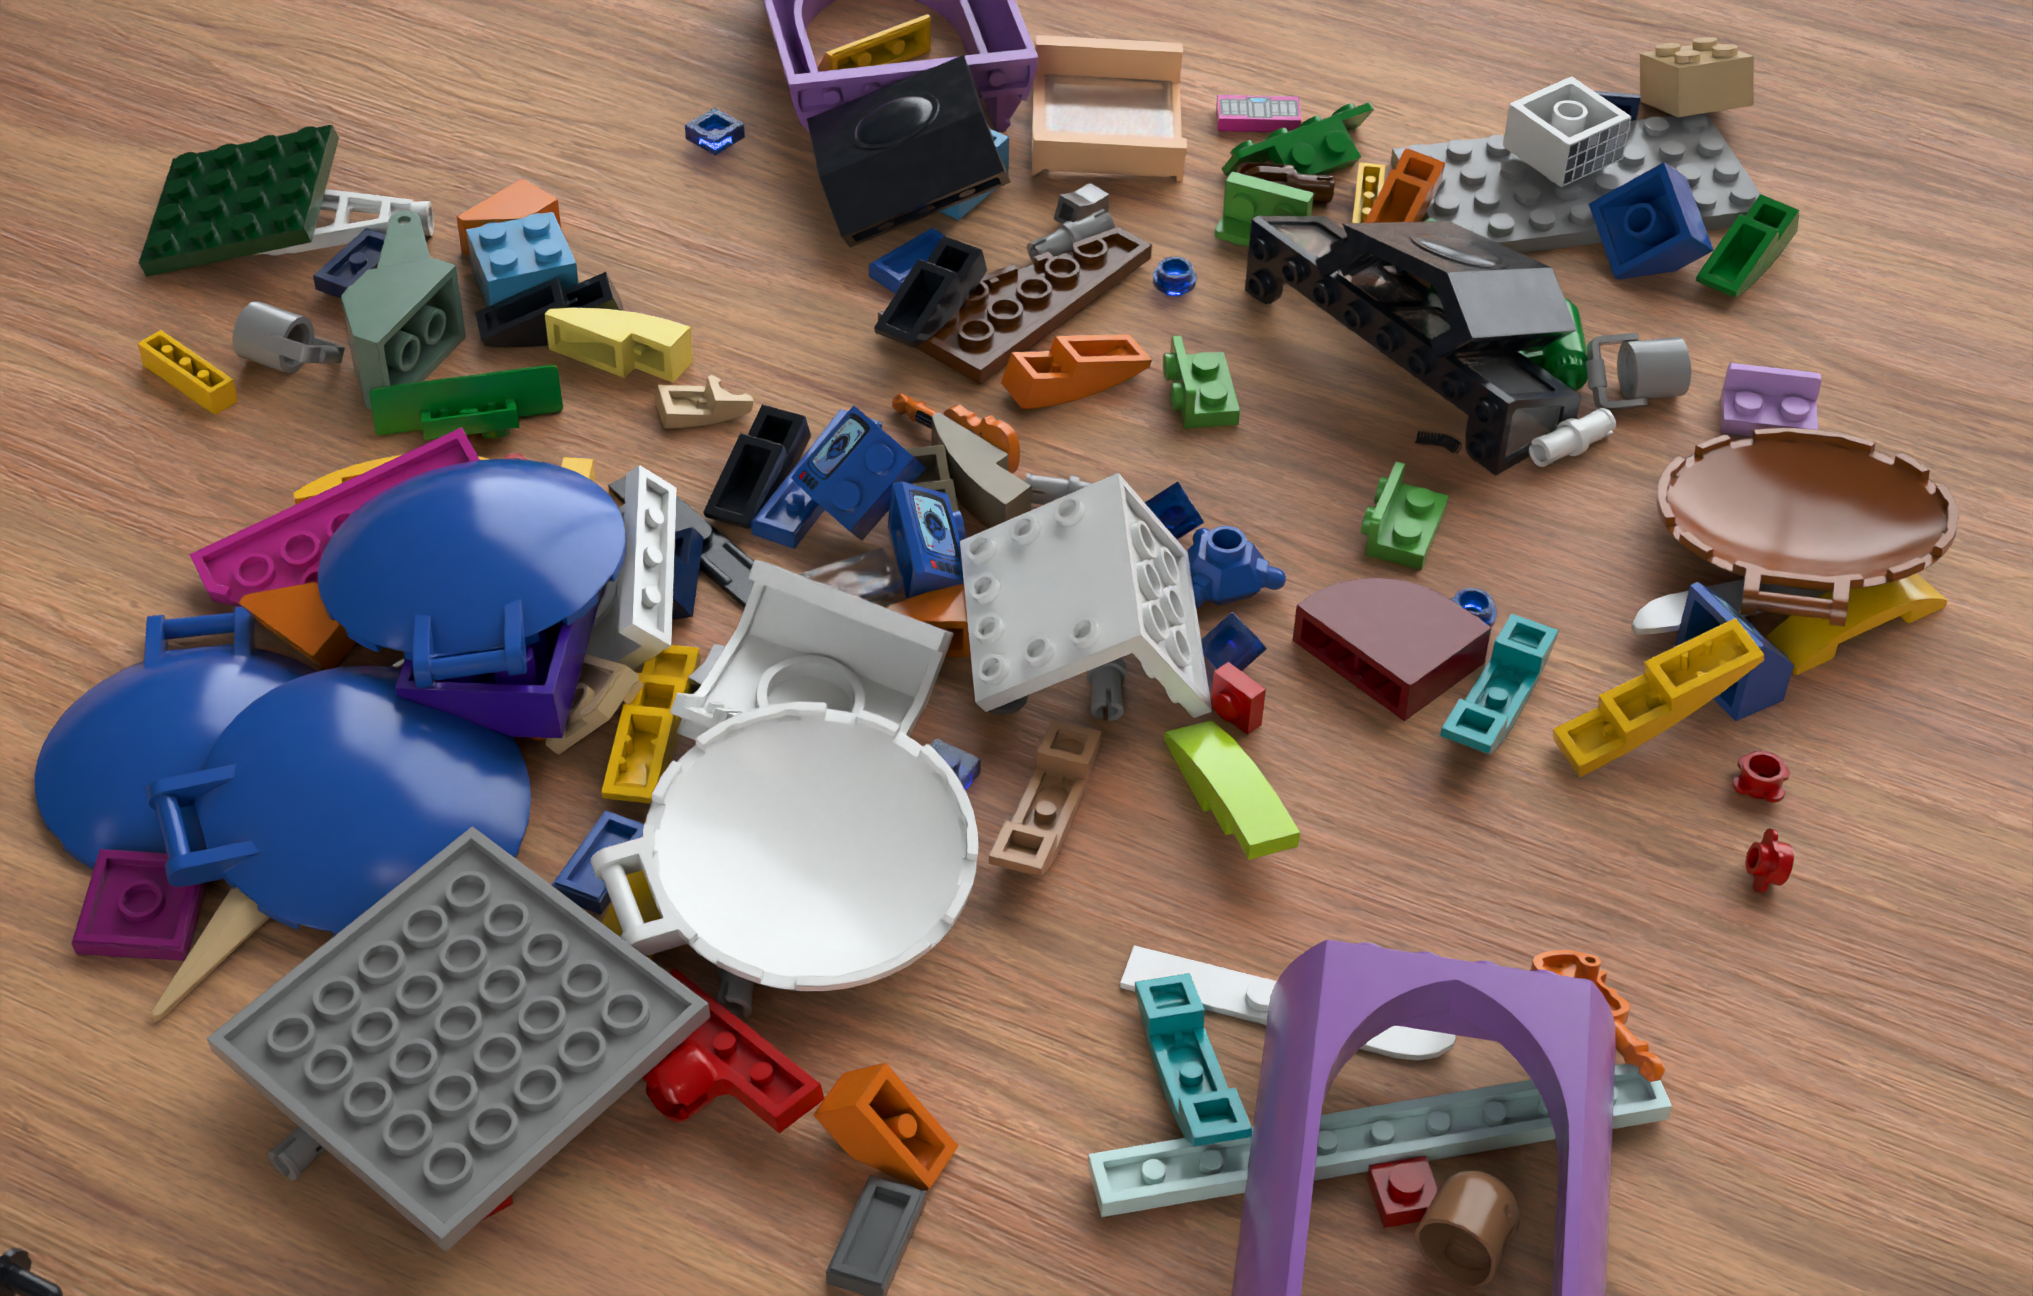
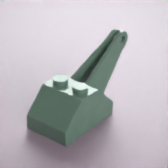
(403, 312)

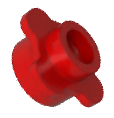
(1761, 776)
(1769, 861)

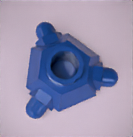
(1228, 567)

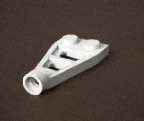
(344, 203)

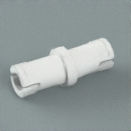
(1572, 437)

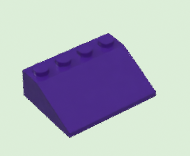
(521, 703)

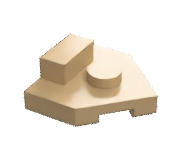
(597, 696)

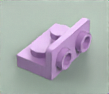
(1767, 399)

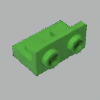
(1253, 197)
(1200, 387)
(1403, 520)

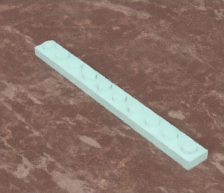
(1356, 1138)

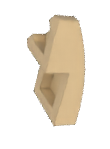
(699, 405)

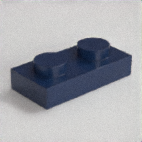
(350, 263)

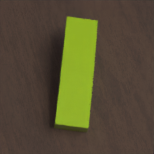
(1233, 788)

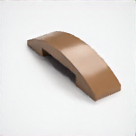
(1049, 801)

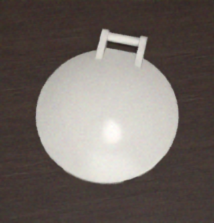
(800, 849)

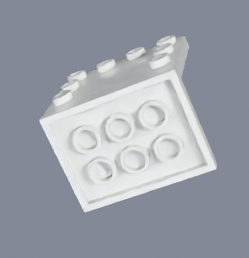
(1078, 591)

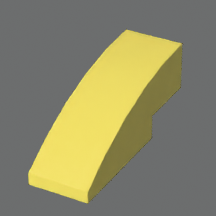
(620, 341)

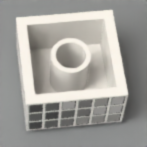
(1566, 131)

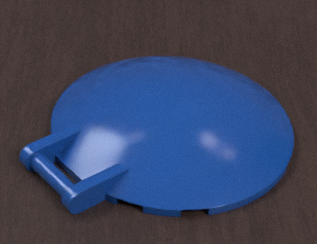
(472, 564)
(148, 727)
(339, 796)

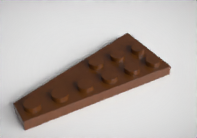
(1023, 305)

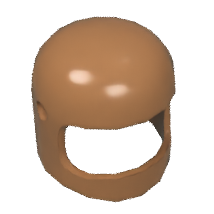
(1473, 1206)

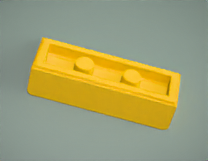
(882, 48)

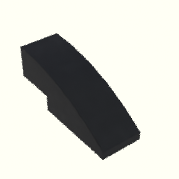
(932, 292)
(521, 318)
(758, 466)

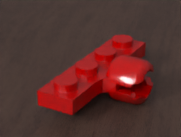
(730, 1060)

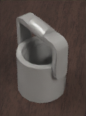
(281, 339)
(1643, 367)

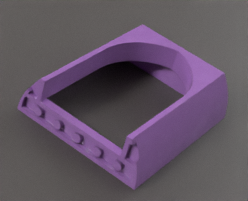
(990, 30)
(1350, 993)

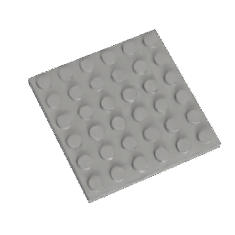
(459, 1034)

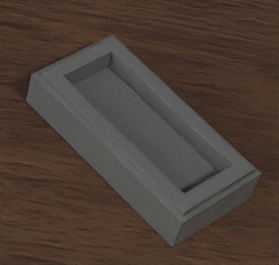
(876, 1237)

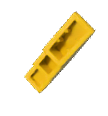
(1665, 694)
(647, 729)

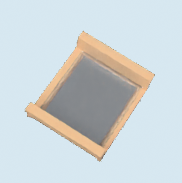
(1107, 107)

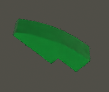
(1750, 246)

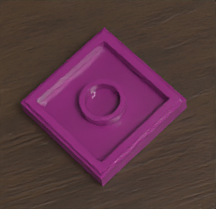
(135, 909)

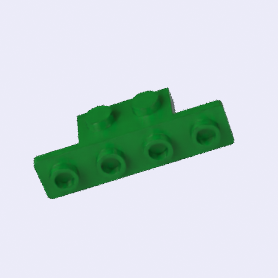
(1312, 149)
(475, 402)

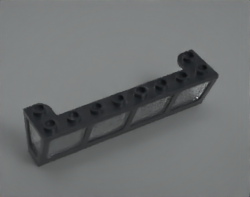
(1502, 393)

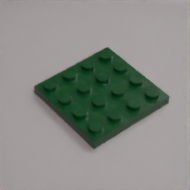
(240, 200)

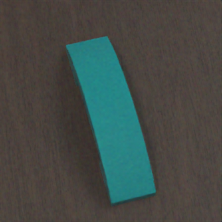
(1503, 686)
(1187, 1063)

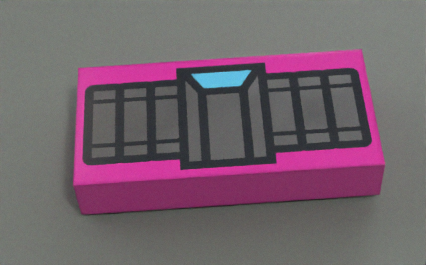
(1257, 113)

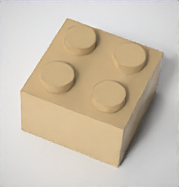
(1696, 77)

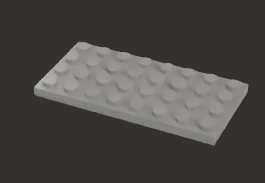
(1525, 211)

